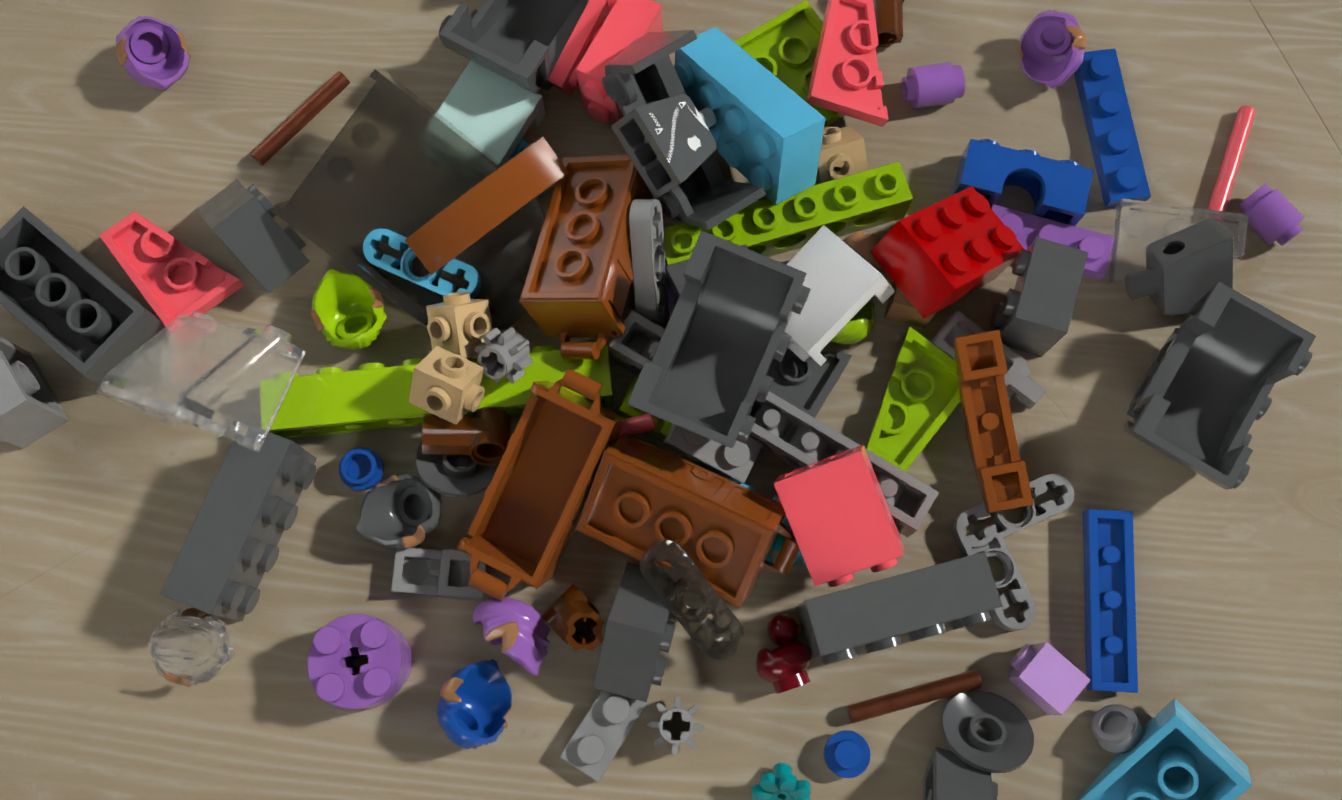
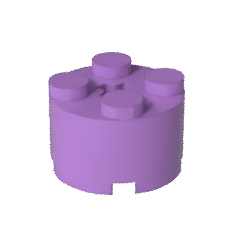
(341, 643)

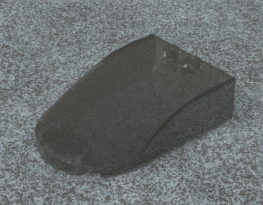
(395, 172)

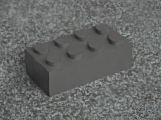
(69, 298)
(240, 527)
(899, 605)

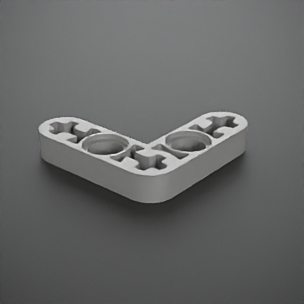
(995, 546)

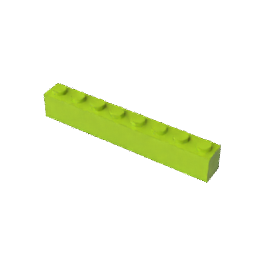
(379, 395)

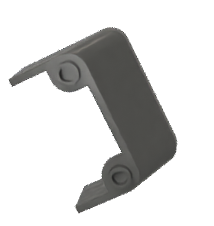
(647, 75)

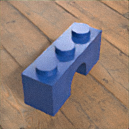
(1056, 186)

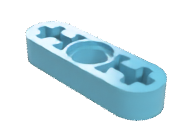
(391, 264)

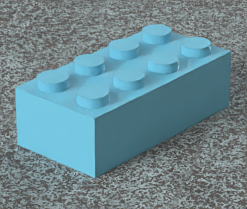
(759, 119)

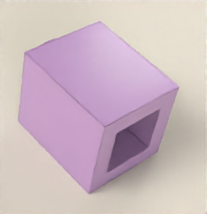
(1047, 677)

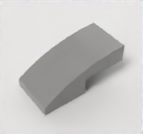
(434, 573)

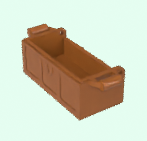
(584, 254)
(540, 485)
(655, 496)

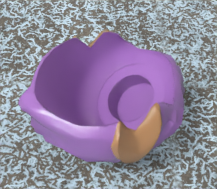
(1052, 48)
(152, 52)
(517, 628)

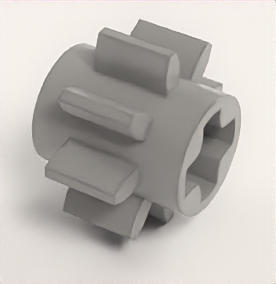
(504, 355)
(685, 736)

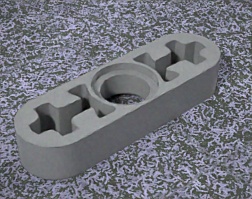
(648, 259)

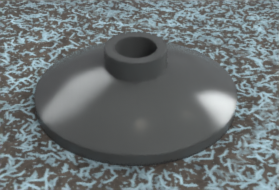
(440, 473)
(991, 717)

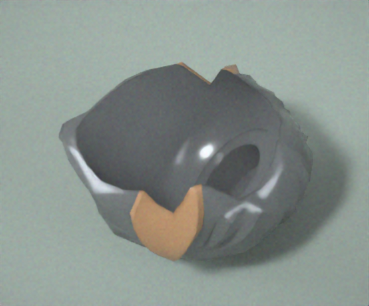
(399, 512)

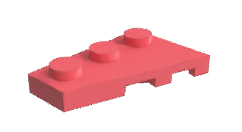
(846, 63)
(564, 72)
(166, 270)

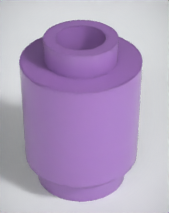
(933, 85)
(1272, 215)

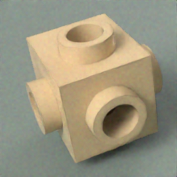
(841, 154)
(459, 323)
(447, 385)

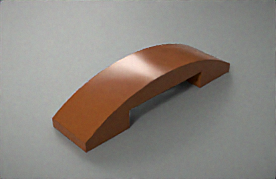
(486, 205)
(989, 421)

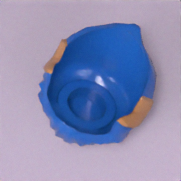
(474, 704)

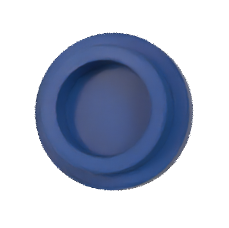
(361, 468)
(847, 754)

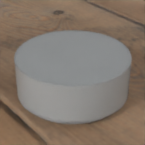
(1116, 728)

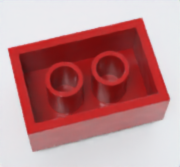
(946, 251)

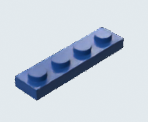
(1111, 128)
(1110, 601)

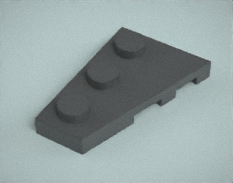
(806, 383)

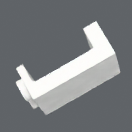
(839, 288)

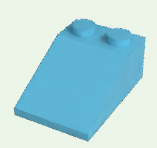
(1172, 762)

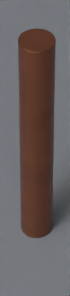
(300, 118)
(914, 696)

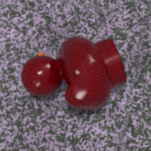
(787, 663)

